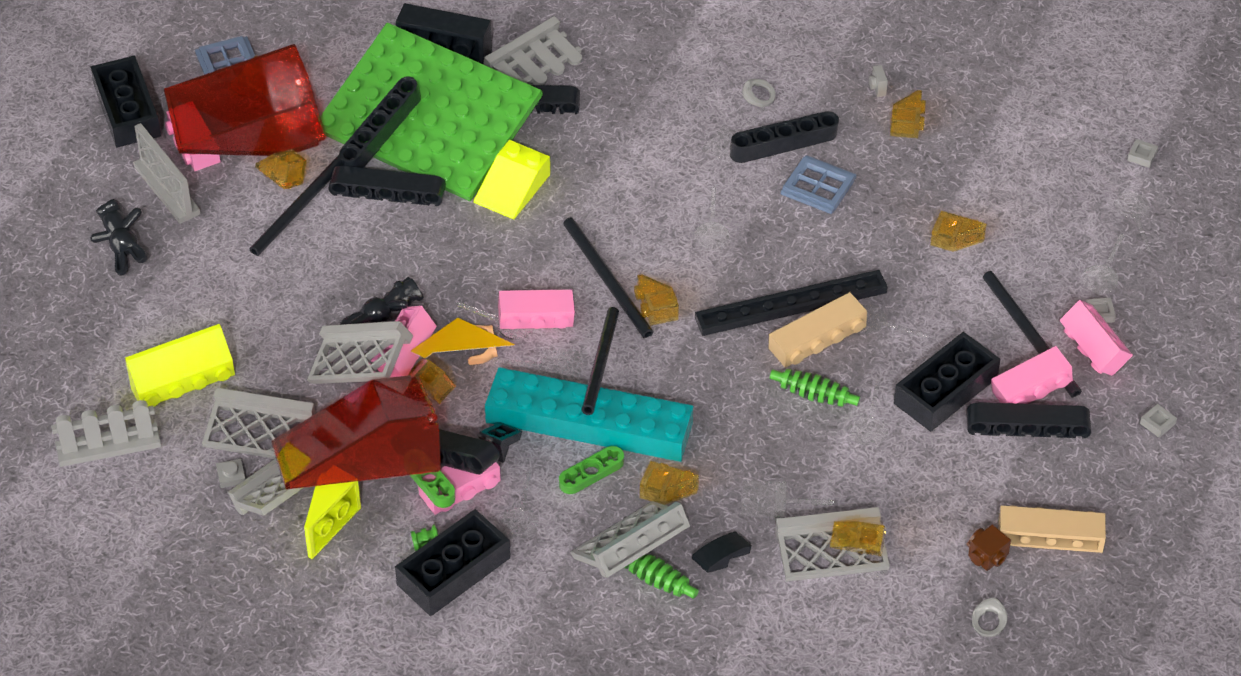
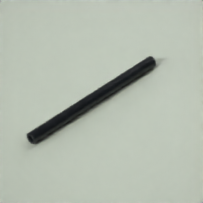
(295, 208)
(608, 278)
(1023, 322)
(600, 361)

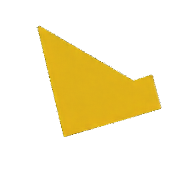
(459, 336)

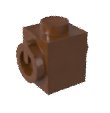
(988, 547)

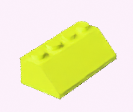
(180, 366)

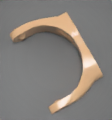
(488, 354)

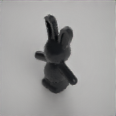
(120, 237)
(379, 309)

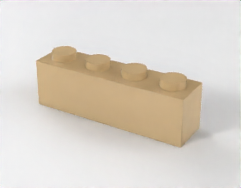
(818, 330)
(1053, 528)

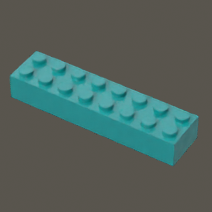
(619, 418)

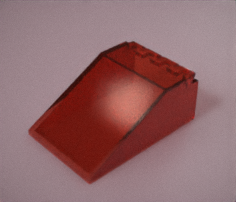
(247, 108)
(364, 436)

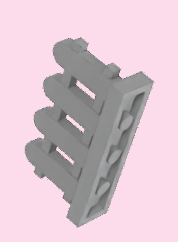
(535, 44)
(106, 444)

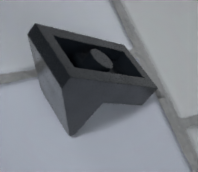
(501, 436)

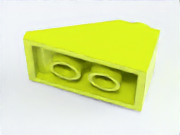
(513, 179)
(329, 512)

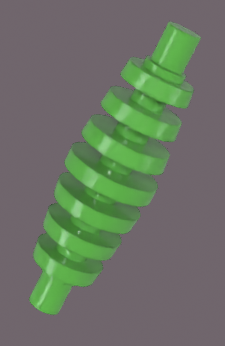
(814, 387)
(662, 575)

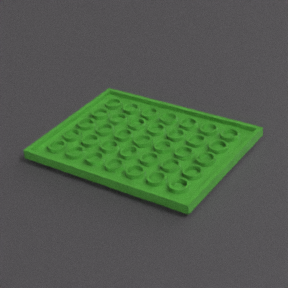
(457, 125)

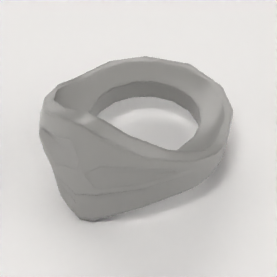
(750, 97)
(990, 605)

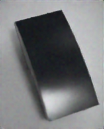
(719, 551)

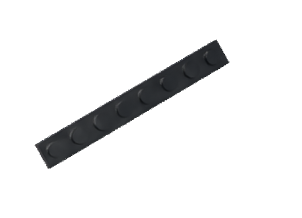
(788, 302)

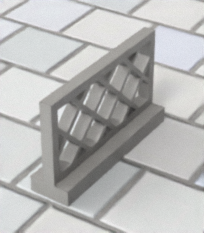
(164, 177)
(359, 336)
(257, 405)
(261, 491)
(822, 525)
(632, 537)

